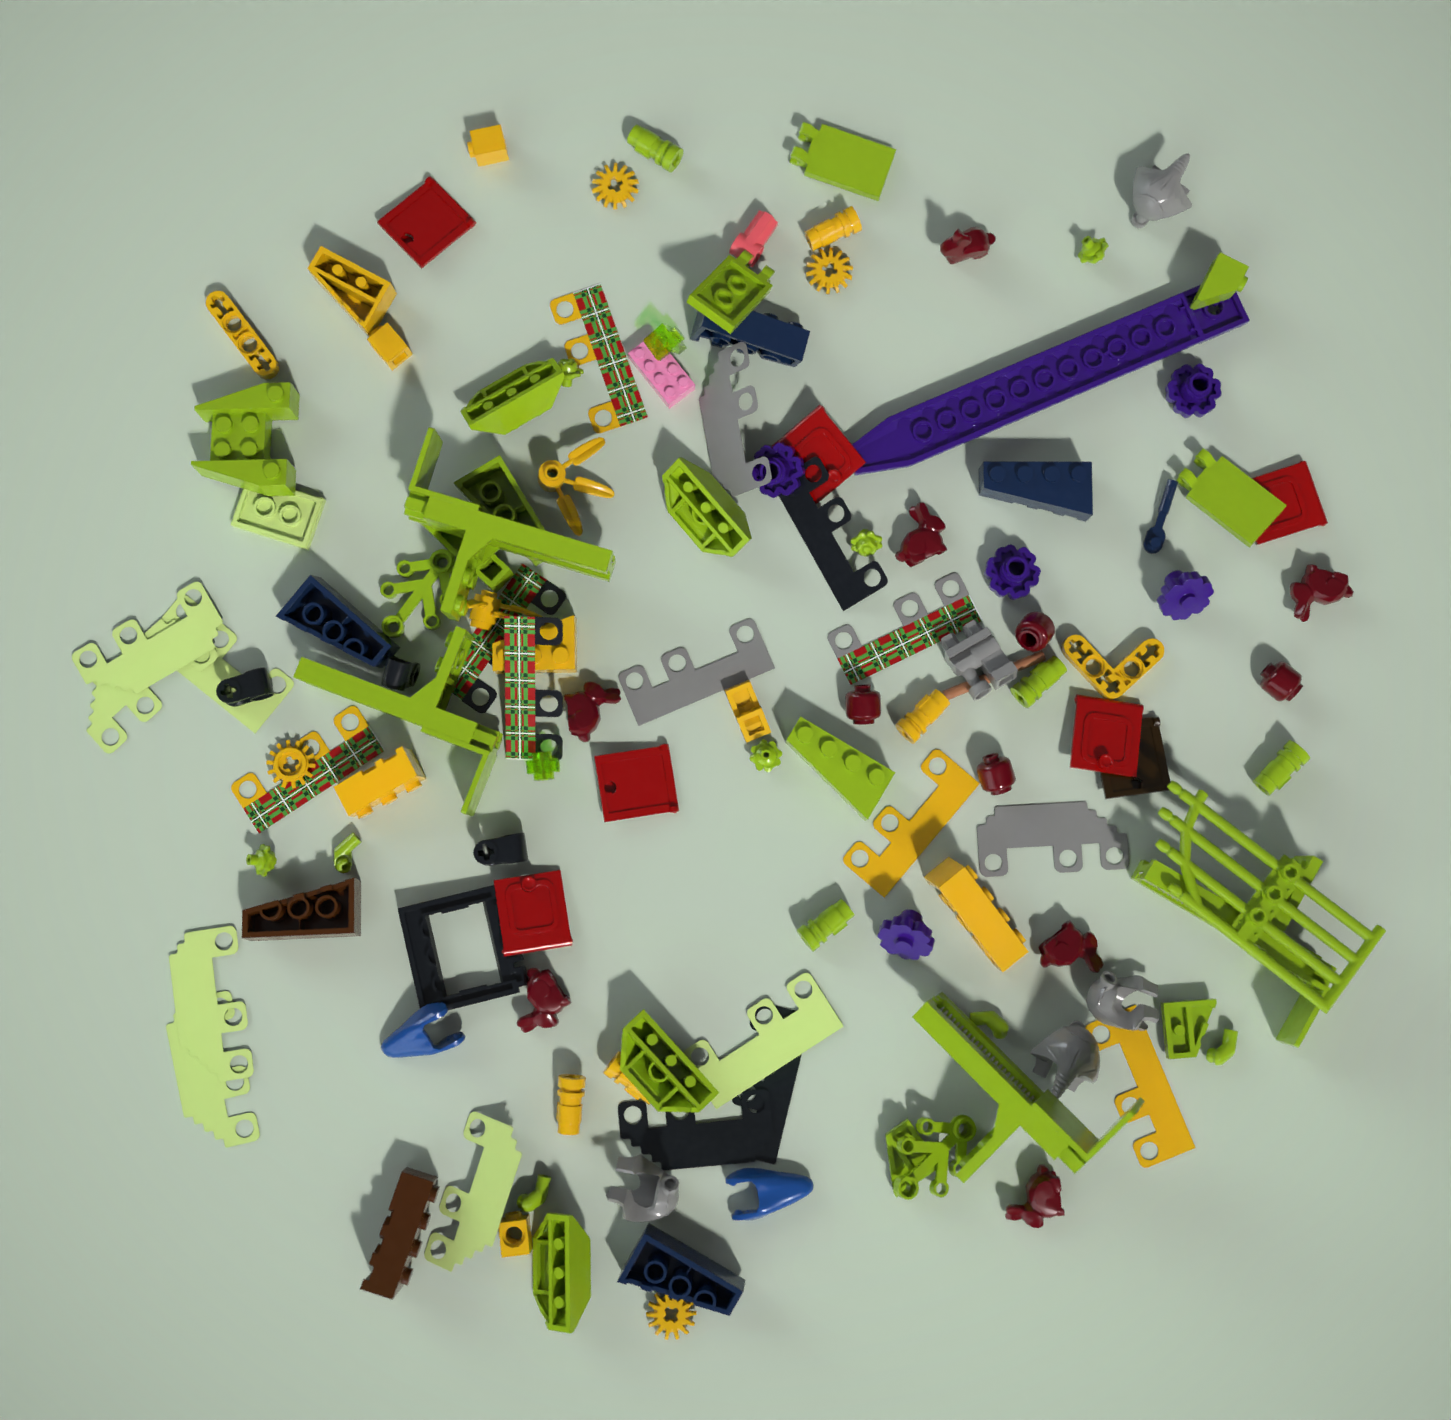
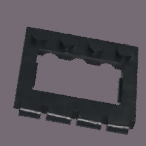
(425, 960)

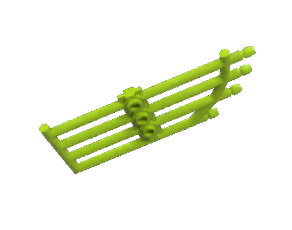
(1265, 903)

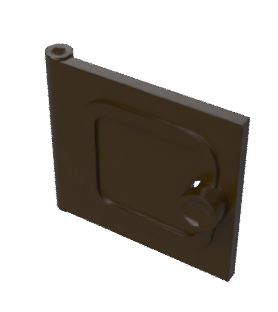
(1151, 766)

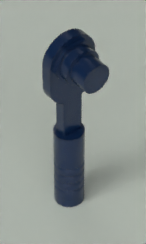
(1156, 535)

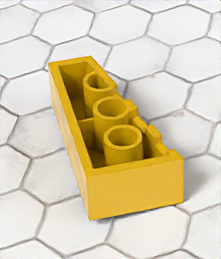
(978, 913)

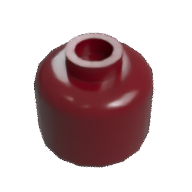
(1034, 631)
(1281, 681)
(863, 705)
(996, 774)

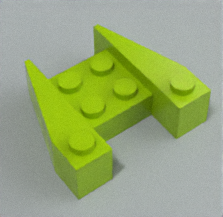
(243, 438)

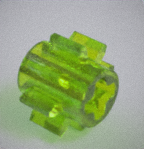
(542, 766)

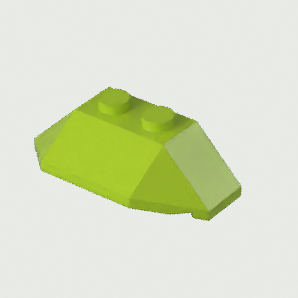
(514, 398)
(705, 509)
(662, 1069)
(561, 1271)

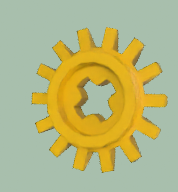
(611, 195)
(835, 279)
(280, 760)
(670, 1326)

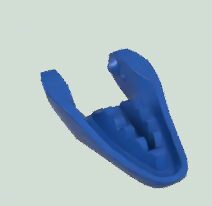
(412, 1038)
(773, 1188)

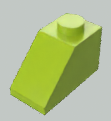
(1221, 281)

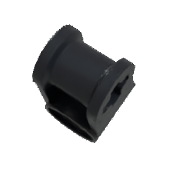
(400, 673)
(250, 687)
(507, 850)

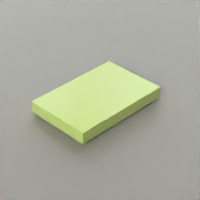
(280, 517)

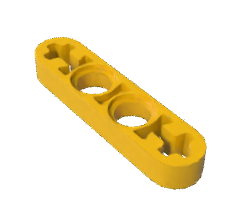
(242, 335)

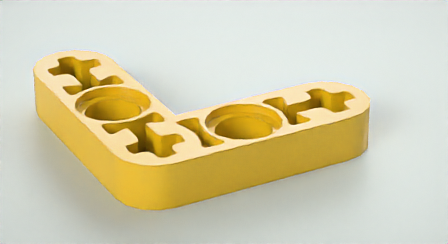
(1117, 673)

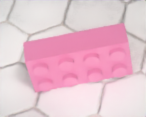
(664, 376)

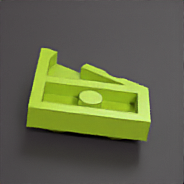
(1184, 1026)
(901, 1163)

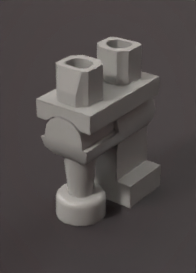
(978, 651)

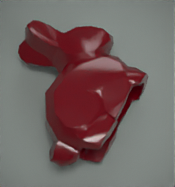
(967, 244)
(924, 540)
(1318, 586)
(585, 708)
(1068, 946)
(545, 998)
(1042, 1199)

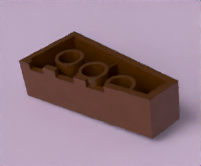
(314, 914)
(401, 1233)

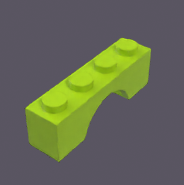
(492, 573)

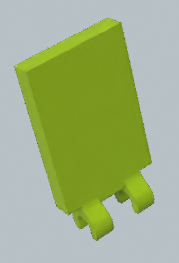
(844, 160)
(731, 291)
(1231, 497)

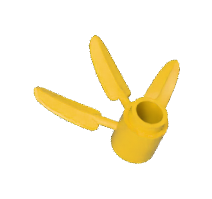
(580, 484)
(486, 610)

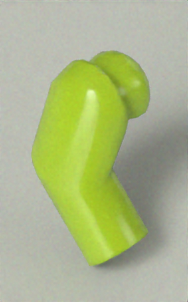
(343, 853)
(992, 1020)
(1226, 1050)
(534, 1199)

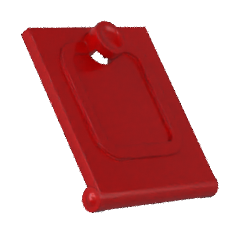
(430, 219)
(821, 438)
(1297, 490)
(1106, 736)
(641, 780)
(532, 918)

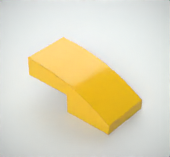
(747, 711)

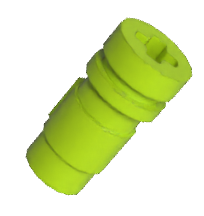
(652, 146)
(1039, 680)
(1278, 771)
(828, 922)

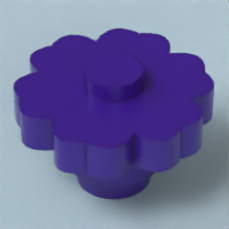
(1193, 390)
(784, 469)
(1012, 572)
(1184, 594)
(906, 935)

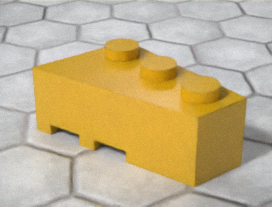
(354, 289)
(548, 658)
(380, 783)

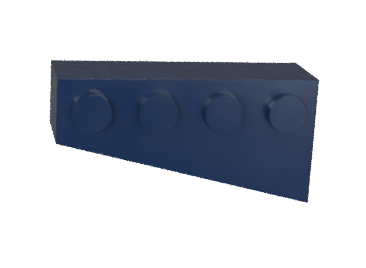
(762, 333)
(1048, 486)
(334, 620)
(681, 1272)

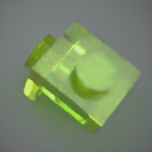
(664, 341)

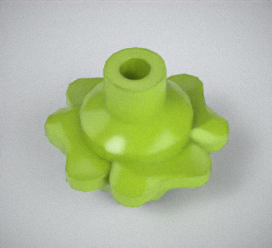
(1092, 250)
(570, 370)
(866, 543)
(765, 755)
(263, 860)

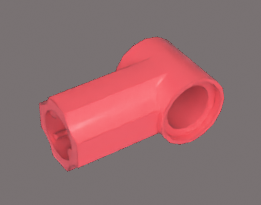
(754, 237)

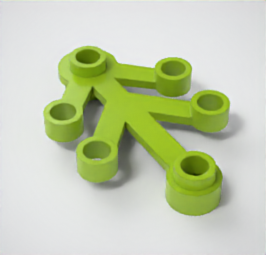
(421, 590)
(937, 1154)

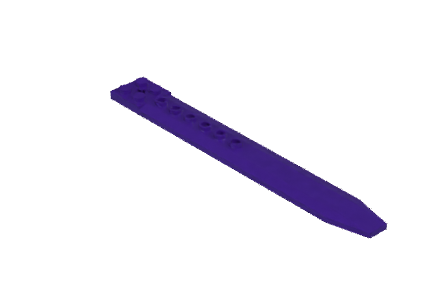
(1044, 380)

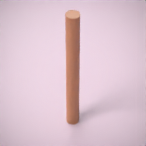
(1020, 665)

